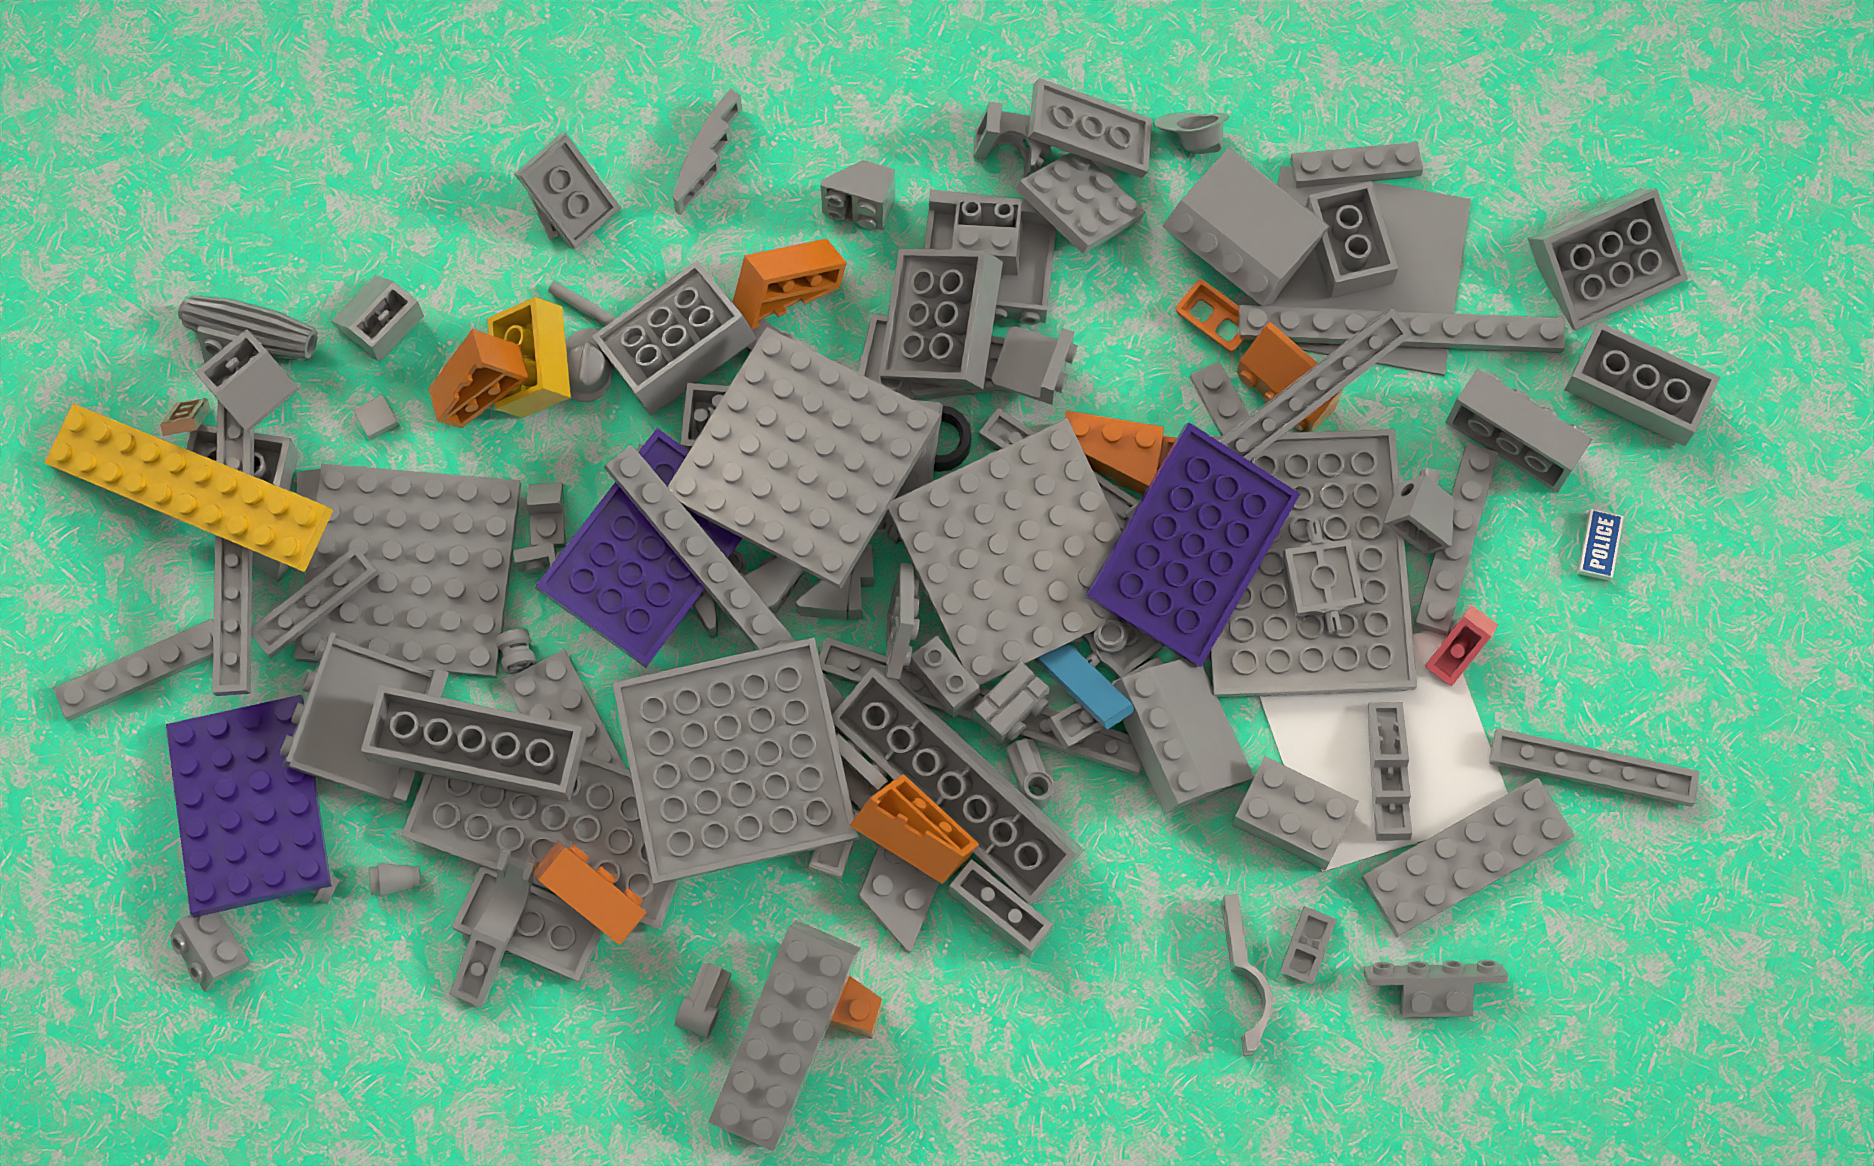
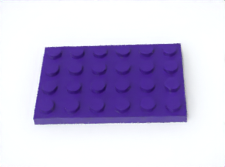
(1192, 545)
(623, 573)
(242, 816)

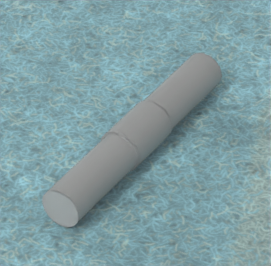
(581, 303)

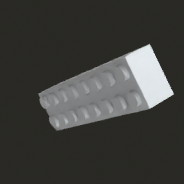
(913, 741)

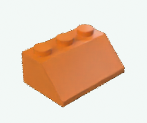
(1273, 365)

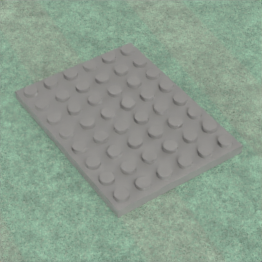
(1267, 650)

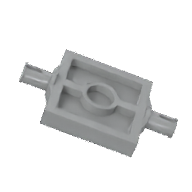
(1323, 577)
(1134, 654)

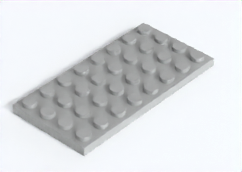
(600, 820)

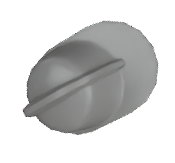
(1195, 131)
(587, 366)

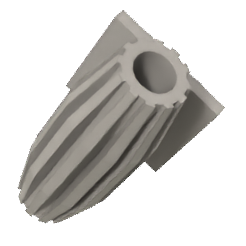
(224, 319)

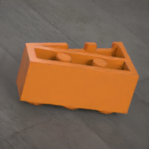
(785, 276)
(476, 378)
(1119, 448)
(915, 829)
(590, 891)
(857, 1010)

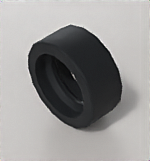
(955, 458)

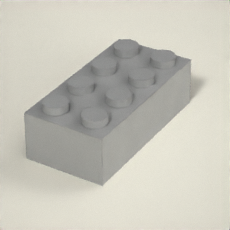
(1642, 383)
(1518, 429)

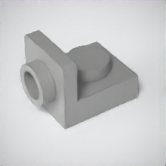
(535, 558)

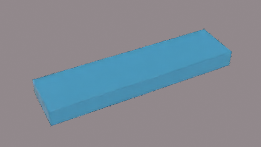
(1086, 685)

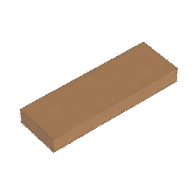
(185, 416)

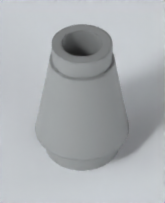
(393, 878)

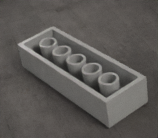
(474, 743)
(784, 1035)

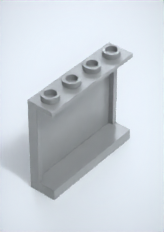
(1020, 295)
(338, 713)

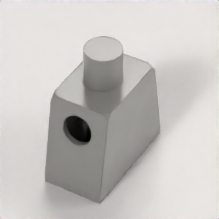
(1422, 512)

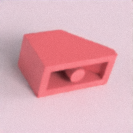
(1461, 645)

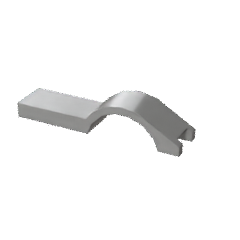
(494, 930)
(1240, 965)

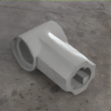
(1030, 771)
(700, 1009)

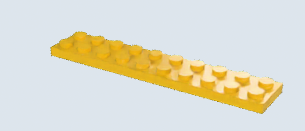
(189, 487)

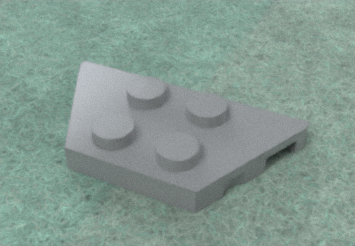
(897, 895)

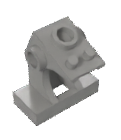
(1008, 129)

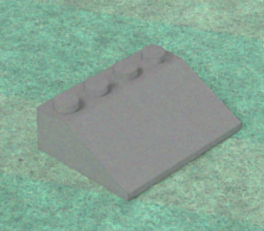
(1246, 227)
(1609, 257)
(941, 317)
(674, 337)
(1182, 734)

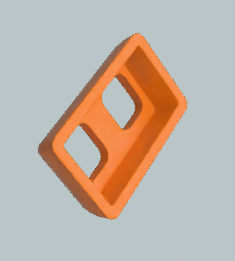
(1223, 310)

